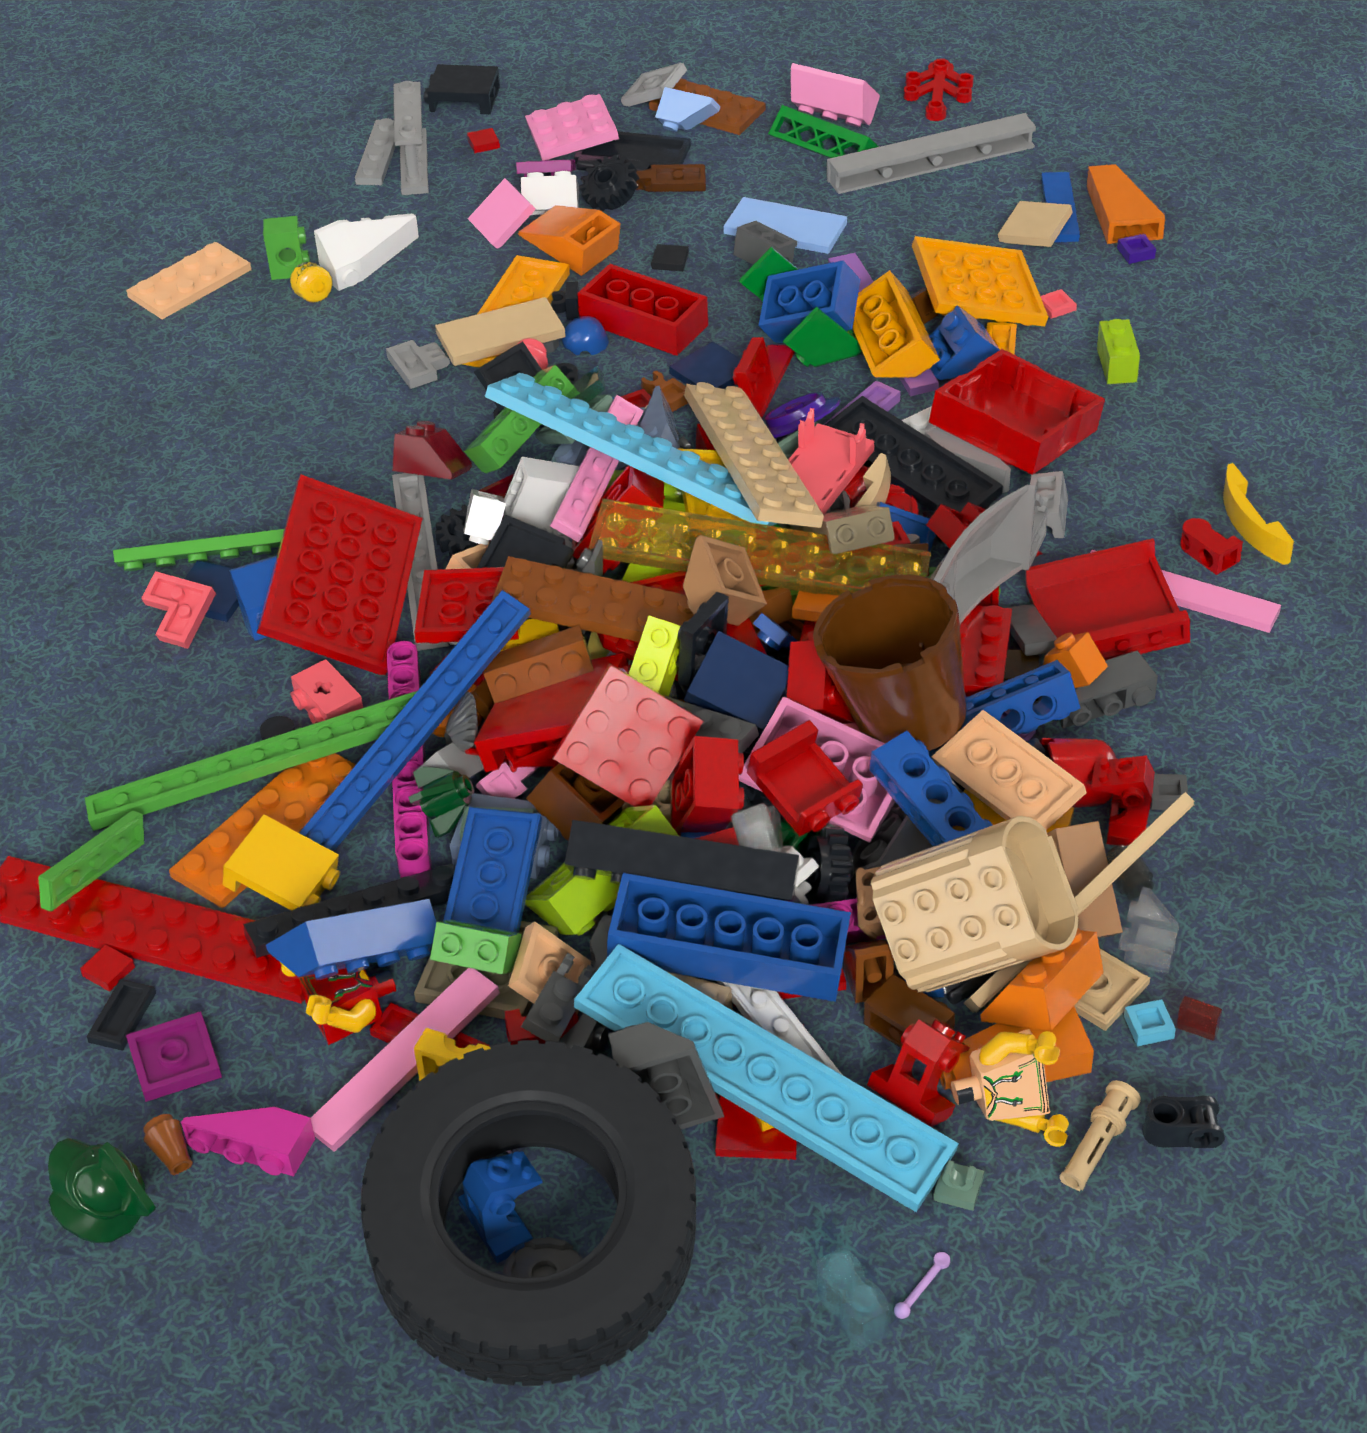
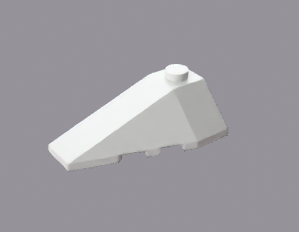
(359, 248)

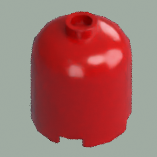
(1078, 759)

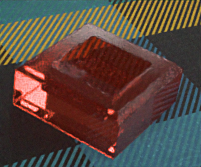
(1199, 1018)

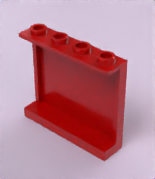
(1113, 597)
(538, 714)

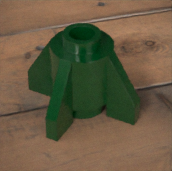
(442, 796)

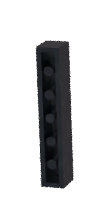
(692, 861)

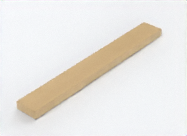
(1092, 891)

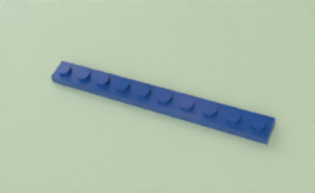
(416, 722)

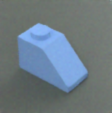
(684, 109)

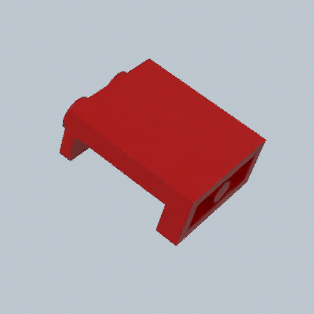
(802, 780)

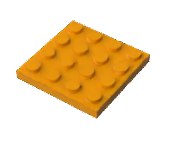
(980, 280)

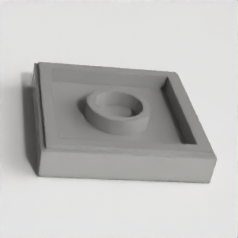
(652, 84)

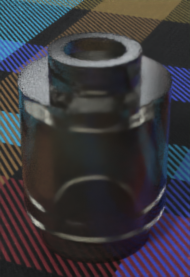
(1134, 877)

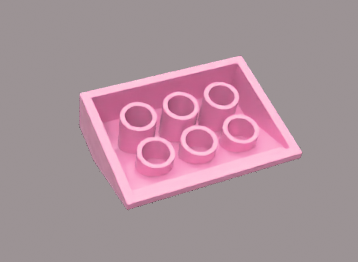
(849, 753)

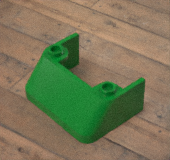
(818, 337)

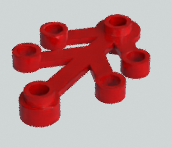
(939, 70)

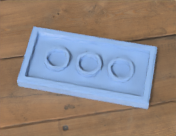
(811, 228)

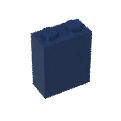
(739, 682)

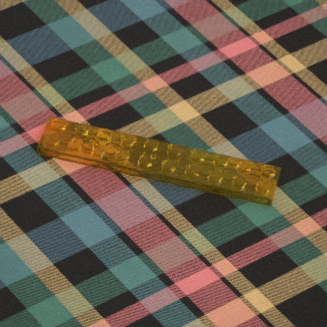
(777, 554)

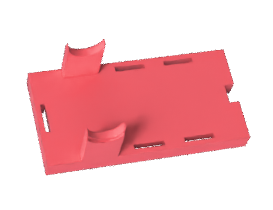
(828, 459)

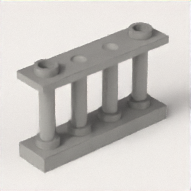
(410, 138)

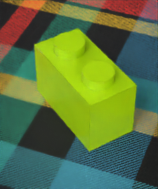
(1118, 351)

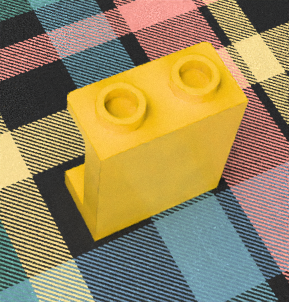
(282, 865)

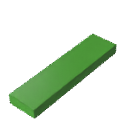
(91, 860)

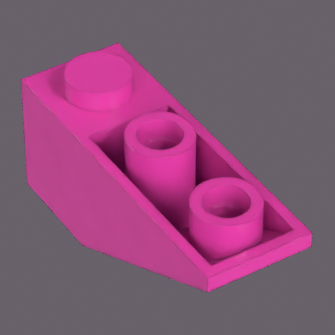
(261, 1136)

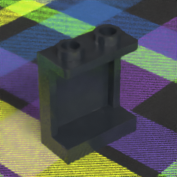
(463, 84)

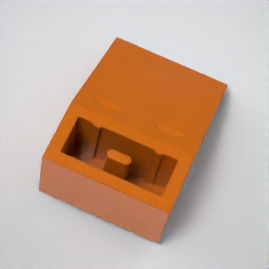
(574, 236)

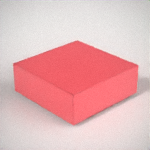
(1058, 303)

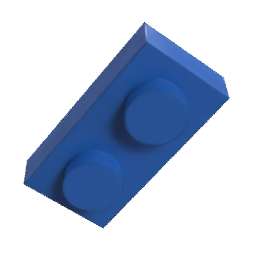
(772, 633)

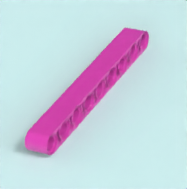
(410, 822)

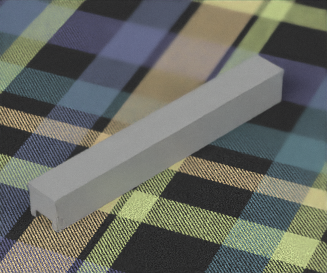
(930, 153)

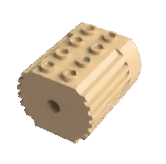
(975, 904)

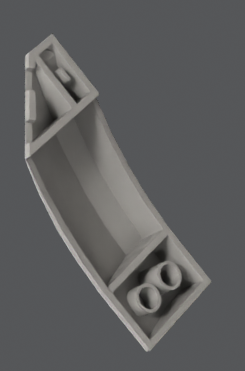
(993, 548)

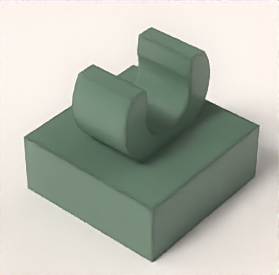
(959, 1185)

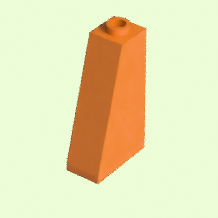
(1122, 206)
(1071, 1039)

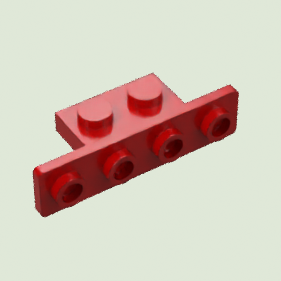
(761, 371)

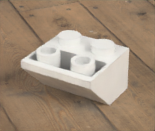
(549, 191)

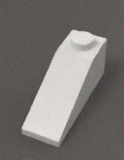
(483, 516)

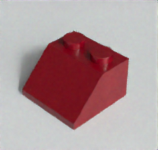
(428, 452)

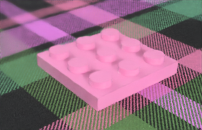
(571, 127)

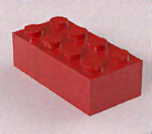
(644, 309)

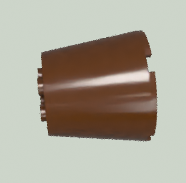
(896, 658)

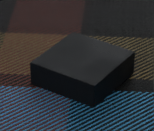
(670, 257)

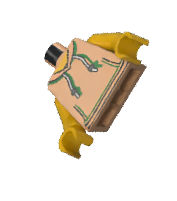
(1011, 1083)

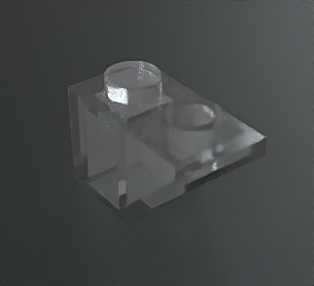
(1152, 934)

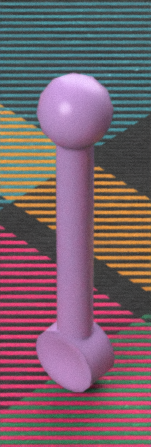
(941, 1261)

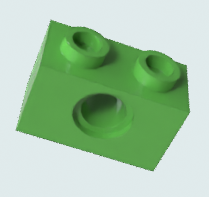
(281, 234)

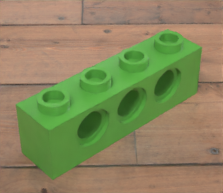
(511, 428)

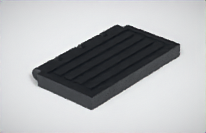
(639, 148)
(525, 542)

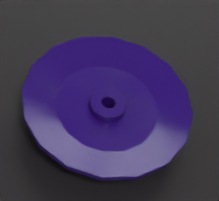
(788, 416)

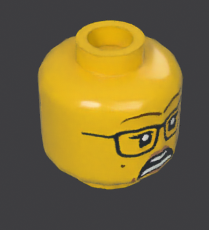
(311, 282)

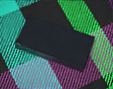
(121, 1014)

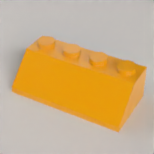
(892, 330)

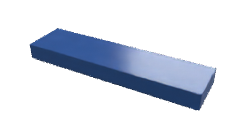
(1058, 190)

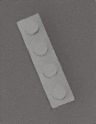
(377, 154)

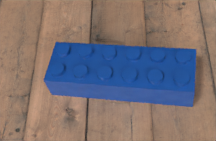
(731, 936)

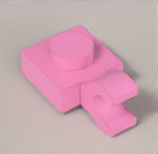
(504, 782)

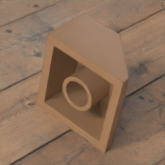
(723, 569)

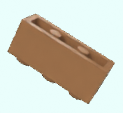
(1083, 859)

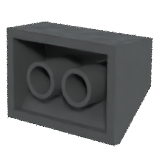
(671, 1069)

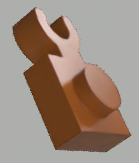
(672, 389)

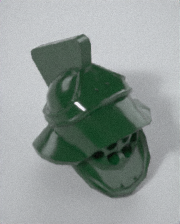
(96, 1191)

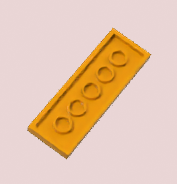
(523, 282)

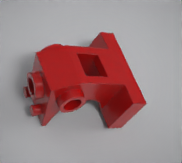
(1132, 785)
(938, 1050)

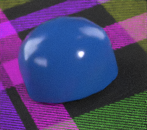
(585, 335)

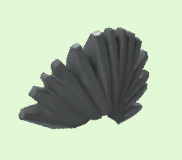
(463, 723)

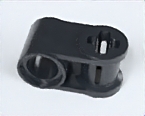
(1183, 1122)

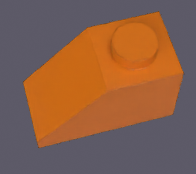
(1078, 656)

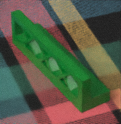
(822, 130)

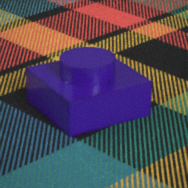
(1136, 248)

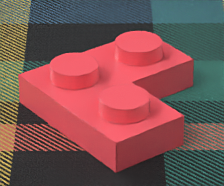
(185, 606)

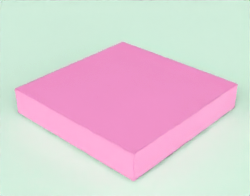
(501, 213)

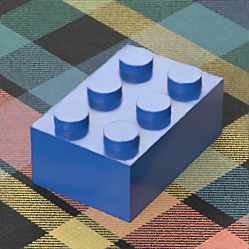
(796, 293)

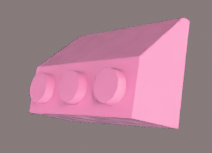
(833, 95)

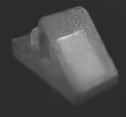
(759, 828)

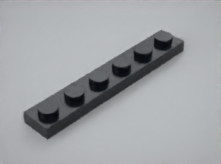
(430, 885)

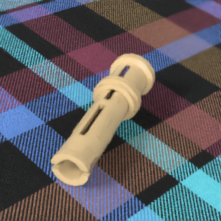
(1107, 1121)

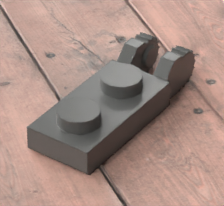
(556, 1002)

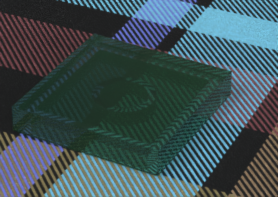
(588, 386)

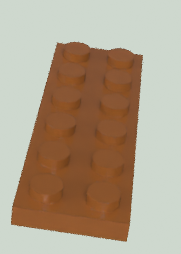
(589, 600)

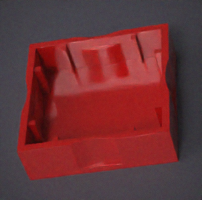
(1016, 411)

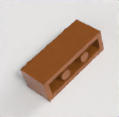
(538, 664)

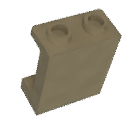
(855, 528)

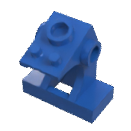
(489, 1201)

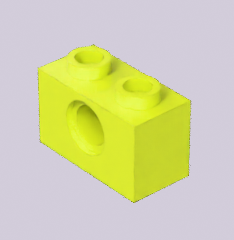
(657, 655)

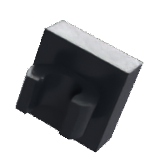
(567, 301)

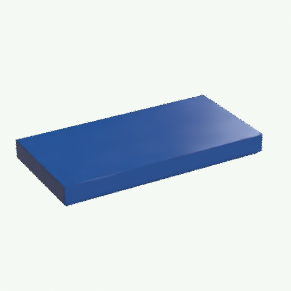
(494, 868)

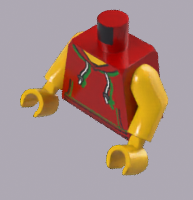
(344, 1001)

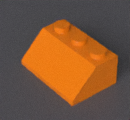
(1048, 986)

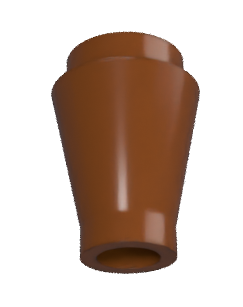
(168, 1143)

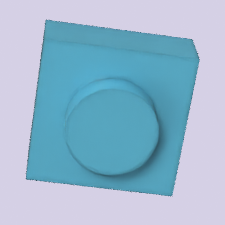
(1149, 1022)

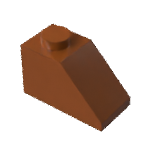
(867, 967)

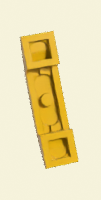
(1267, 538)

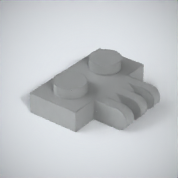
(416, 363)

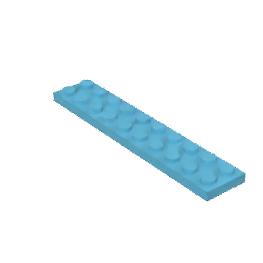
(622, 442)
(775, 1079)

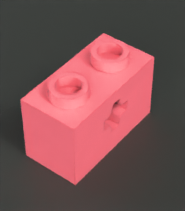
(324, 692)

